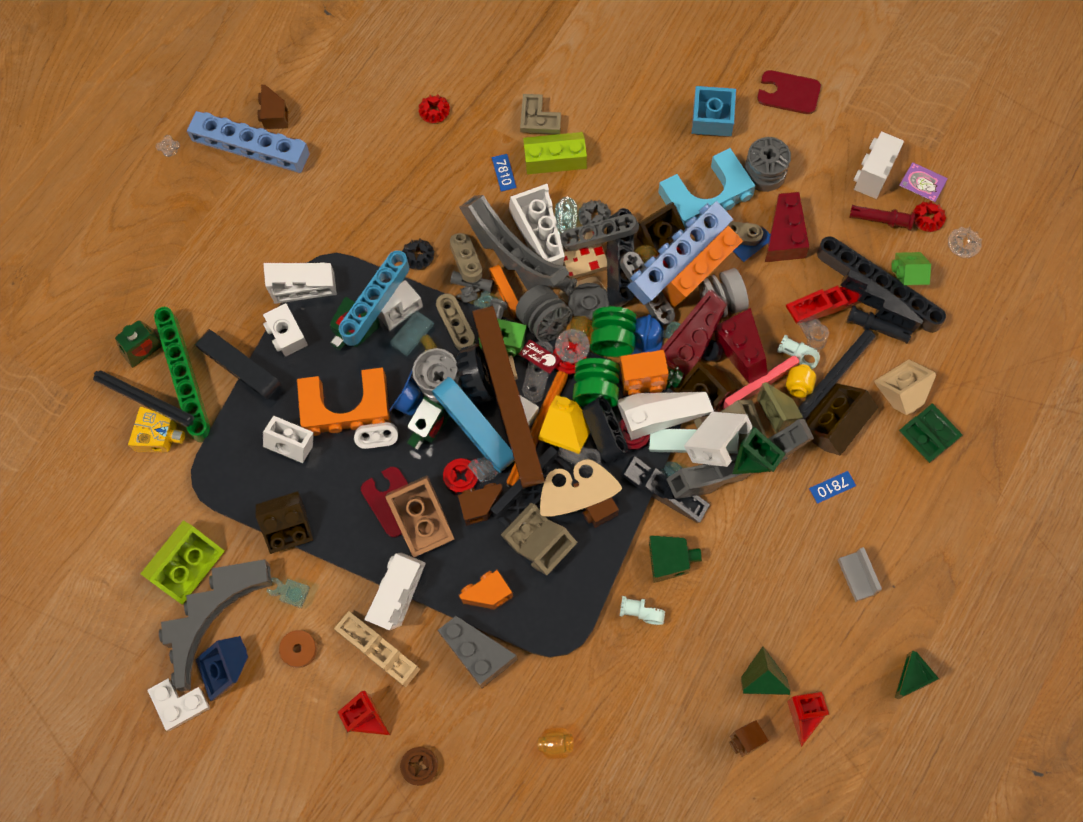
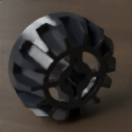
(475, 374)

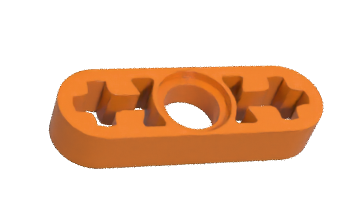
(504, 289)

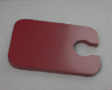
(792, 93)
(378, 501)

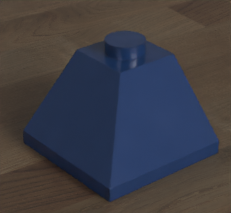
(222, 665)

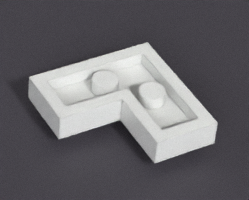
(176, 710)

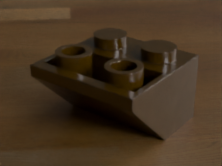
(283, 522)

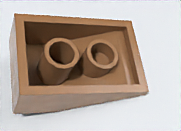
(419, 516)

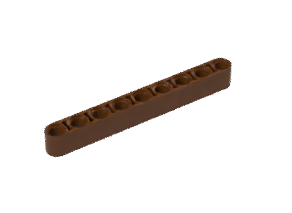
(508, 397)

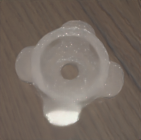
(171, 149)

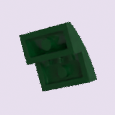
(930, 433)

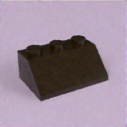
(840, 417)

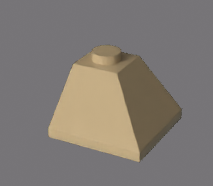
(906, 386)

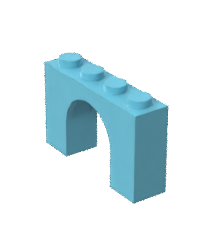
(732, 175)

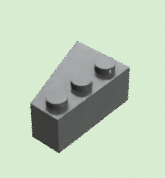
(476, 651)

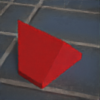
(807, 713)
(362, 715)

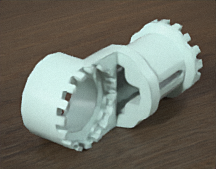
(799, 350)
(637, 608)

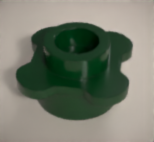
(674, 377)

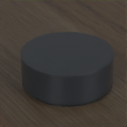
(713, 351)

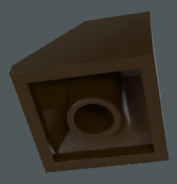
(709, 380)

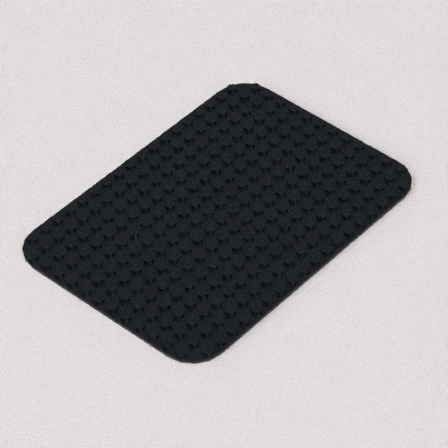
(235, 472)

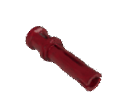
(891, 218)

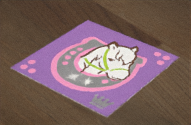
(923, 182)

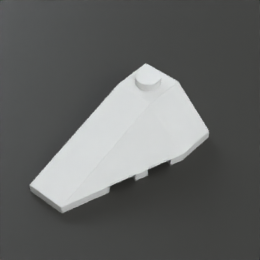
(657, 411)

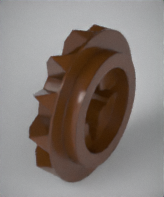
(413, 756)

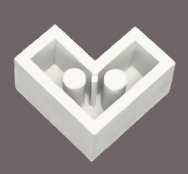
(400, 306)

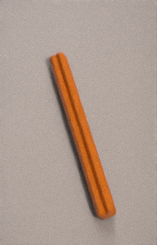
(555, 389)

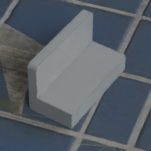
(860, 575)

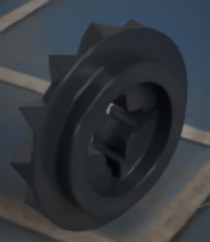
(424, 259)

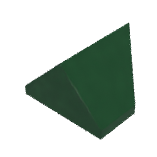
(757, 454)
(764, 676)
(914, 676)

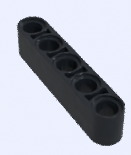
(617, 290)
(238, 364)

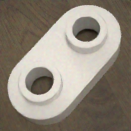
(376, 435)

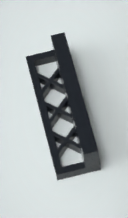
(516, 491)

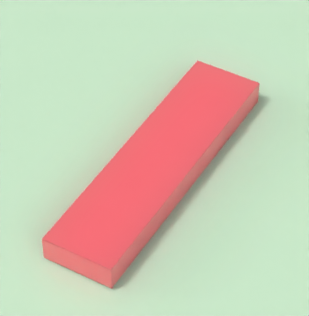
(754, 387)

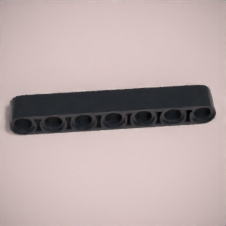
(876, 274)

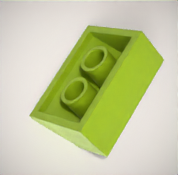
(555, 153)
(182, 562)

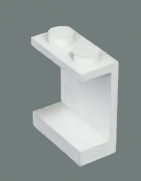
(713, 435)

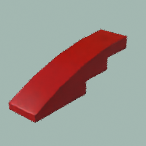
(822, 303)

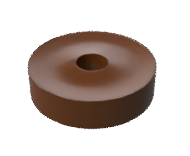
(288, 645)

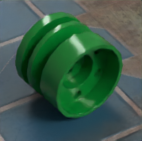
(613, 331)
(594, 379)

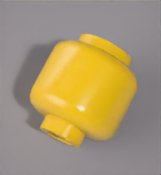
(800, 381)

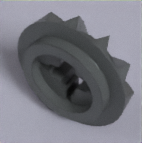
(585, 217)

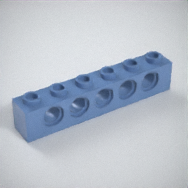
(220, 138)
(717, 220)

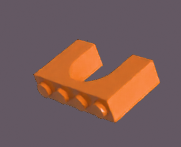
(701, 266)
(371, 410)

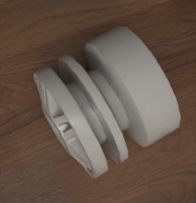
(729, 288)
(431, 367)

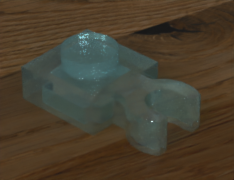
(291, 593)

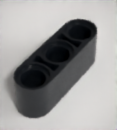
(605, 429)

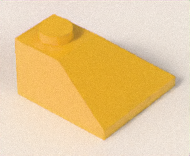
(565, 425)

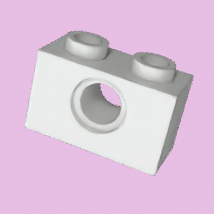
(280, 319)
(288, 439)

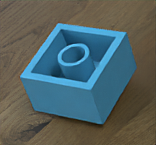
(713, 111)

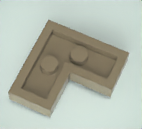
(535, 120)

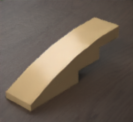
(377, 649)

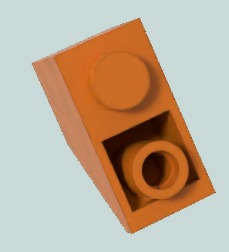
(487, 593)

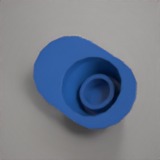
(647, 335)
(409, 398)

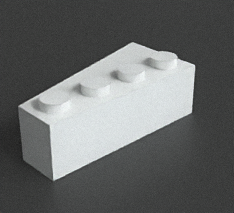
(537, 223)

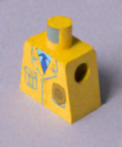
(154, 432)

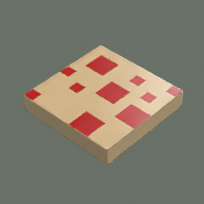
(585, 260)

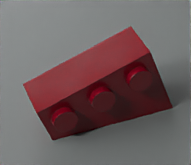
(788, 230)
(743, 345)

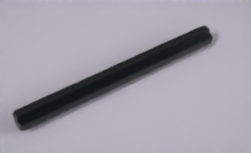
(836, 373)
(144, 398)

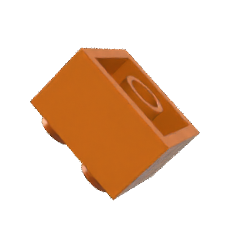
(643, 373)

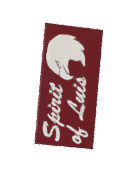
(539, 356)

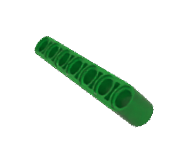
(178, 365)

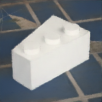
(877, 164)
(299, 281)
(395, 591)

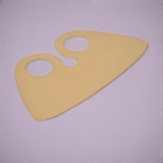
(589, 492)

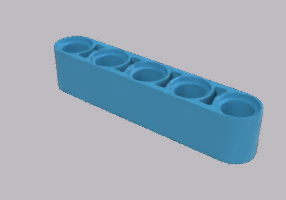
(374, 307)
(473, 424)

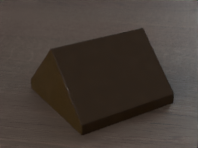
(660, 227)

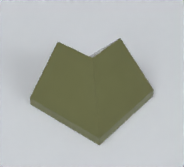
(778, 407)

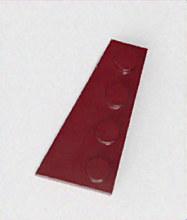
(693, 335)

